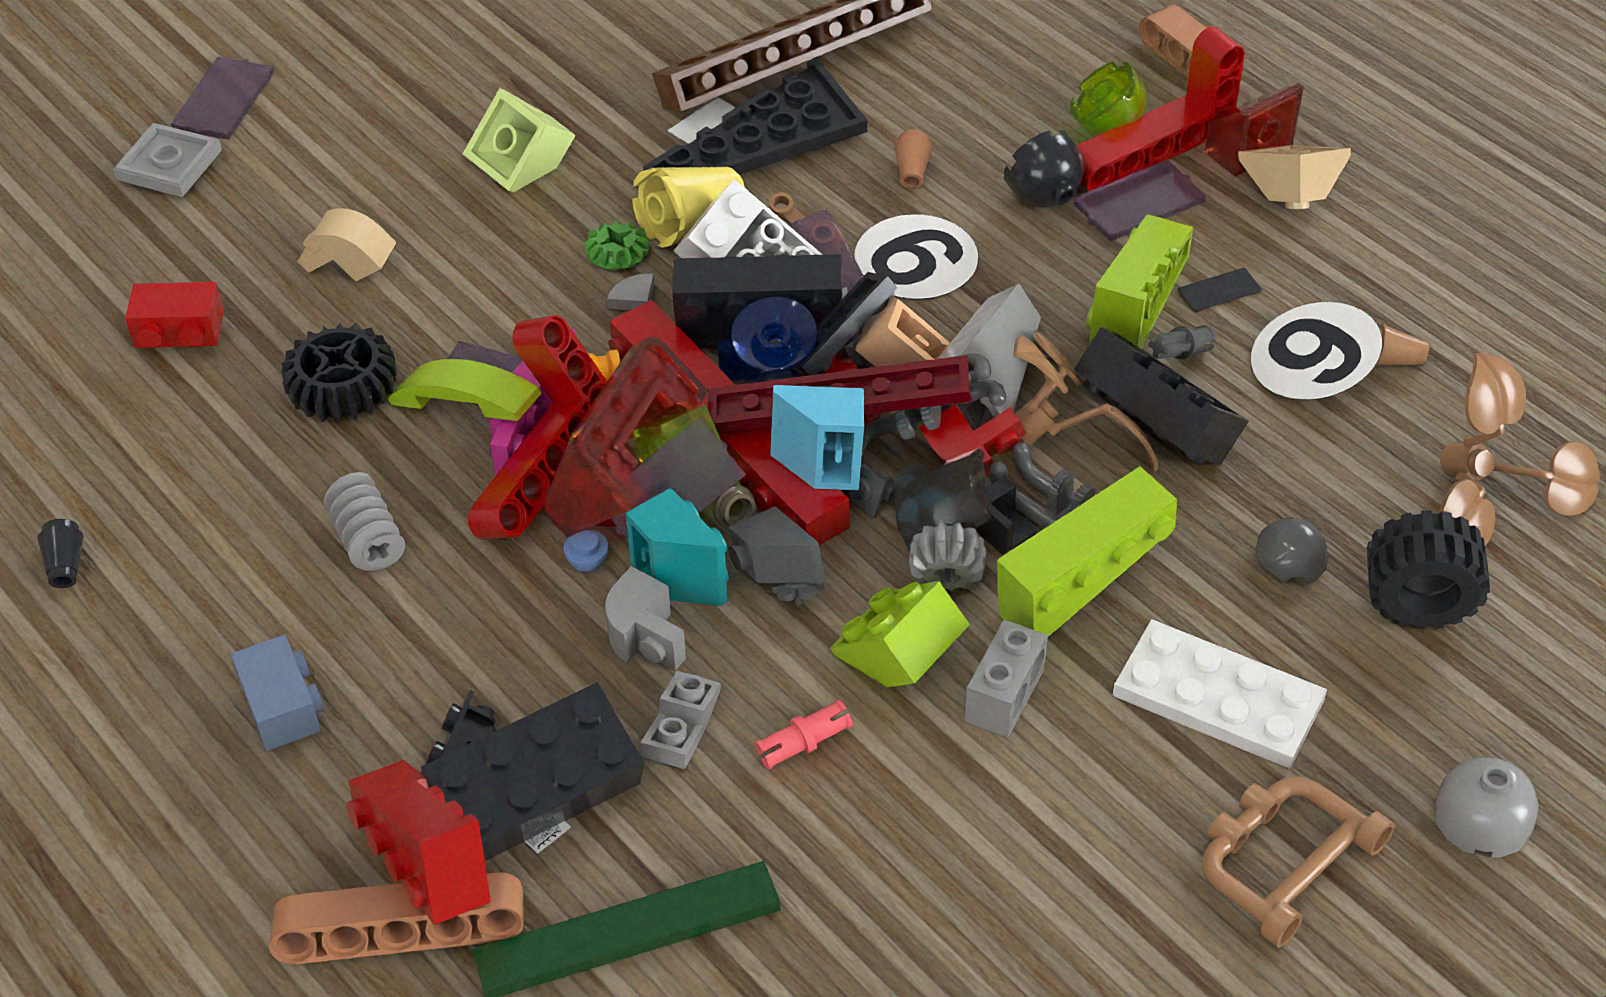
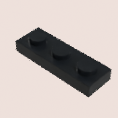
(845, 320)

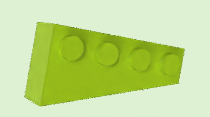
(1140, 279)
(1083, 552)

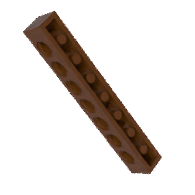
(778, 48)

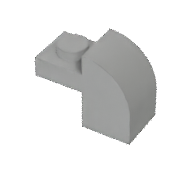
(637, 620)

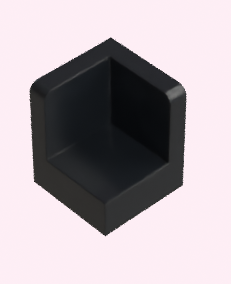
(1007, 527)

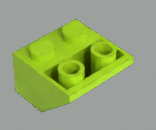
(901, 633)

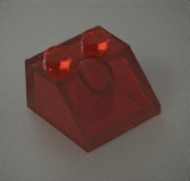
(1253, 126)

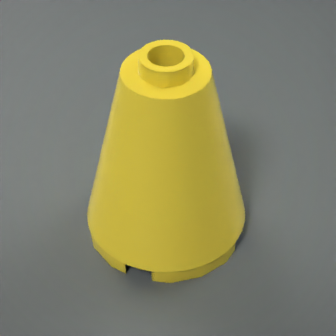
(676, 198)

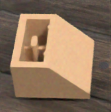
(898, 337)

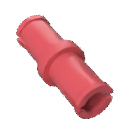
(803, 734)

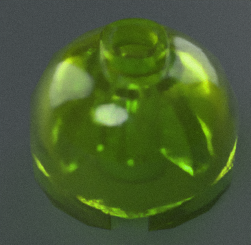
(1110, 98)

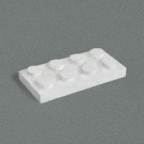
(1220, 693)

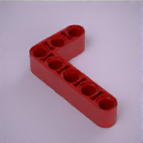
(1175, 126)
(572, 385)

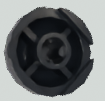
(1046, 170)

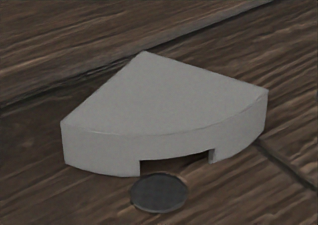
(631, 292)

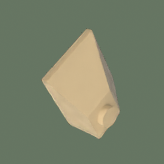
(1295, 172)

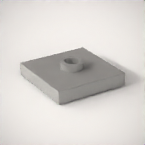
(167, 159)

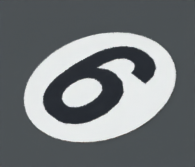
(918, 254)
(1316, 350)

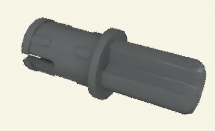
(1182, 342)

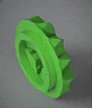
(611, 255)

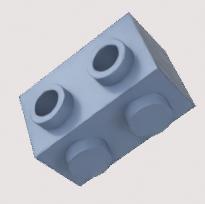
(277, 692)

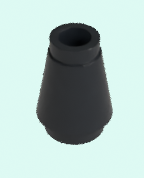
(61, 551)

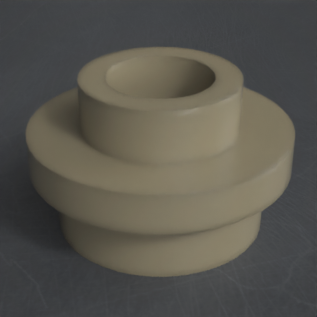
(744, 507)

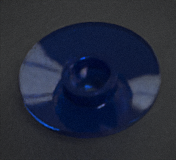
(771, 320)

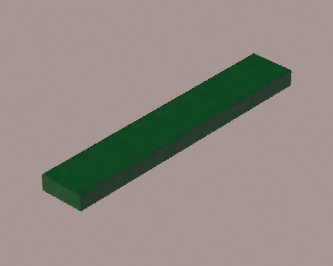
(625, 930)

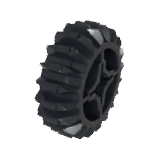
(329, 375)

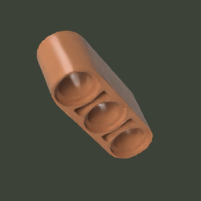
(1171, 35)

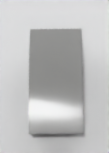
(681, 719)

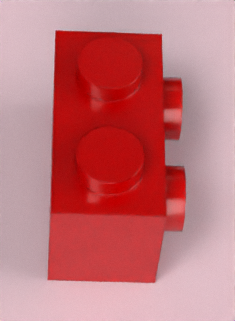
(174, 314)

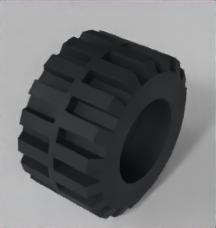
(1427, 570)

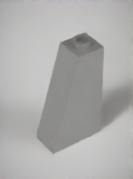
(993, 335)

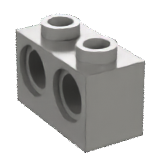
(1005, 678)

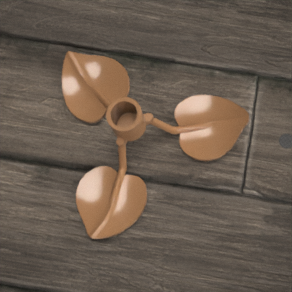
(1498, 398)
(1039, 414)

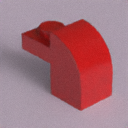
(957, 437)

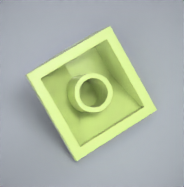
(517, 142)

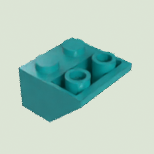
(678, 549)

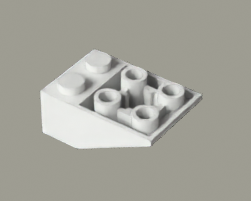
(741, 227)

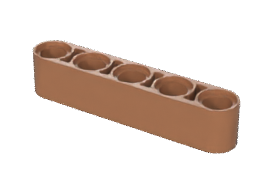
(384, 922)

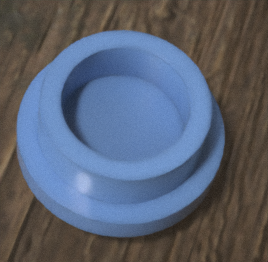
(586, 550)

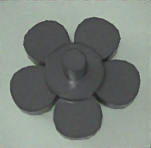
(796, 591)

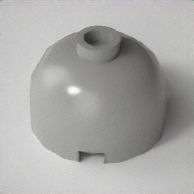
(1487, 806)

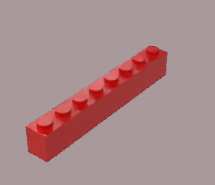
(817, 511)

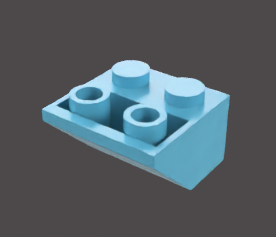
(819, 434)

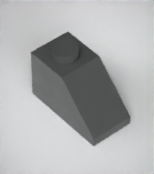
(775, 550)

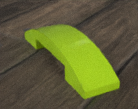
(494, 389)

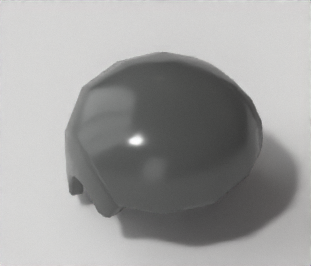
(1292, 549)

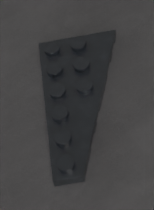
(774, 125)

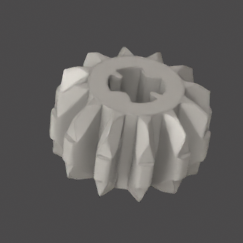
(947, 556)

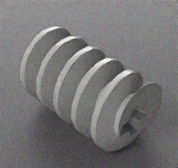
(363, 522)

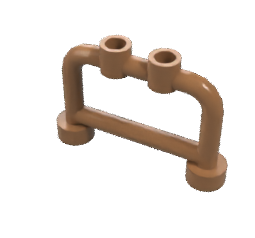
(1260, 806)

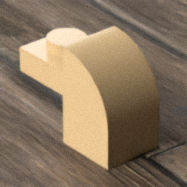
(349, 240)

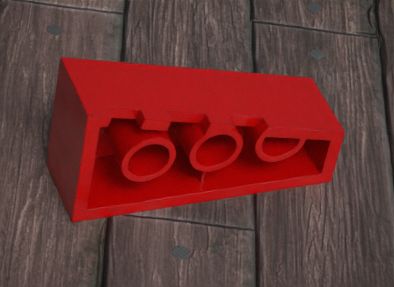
(421, 840)

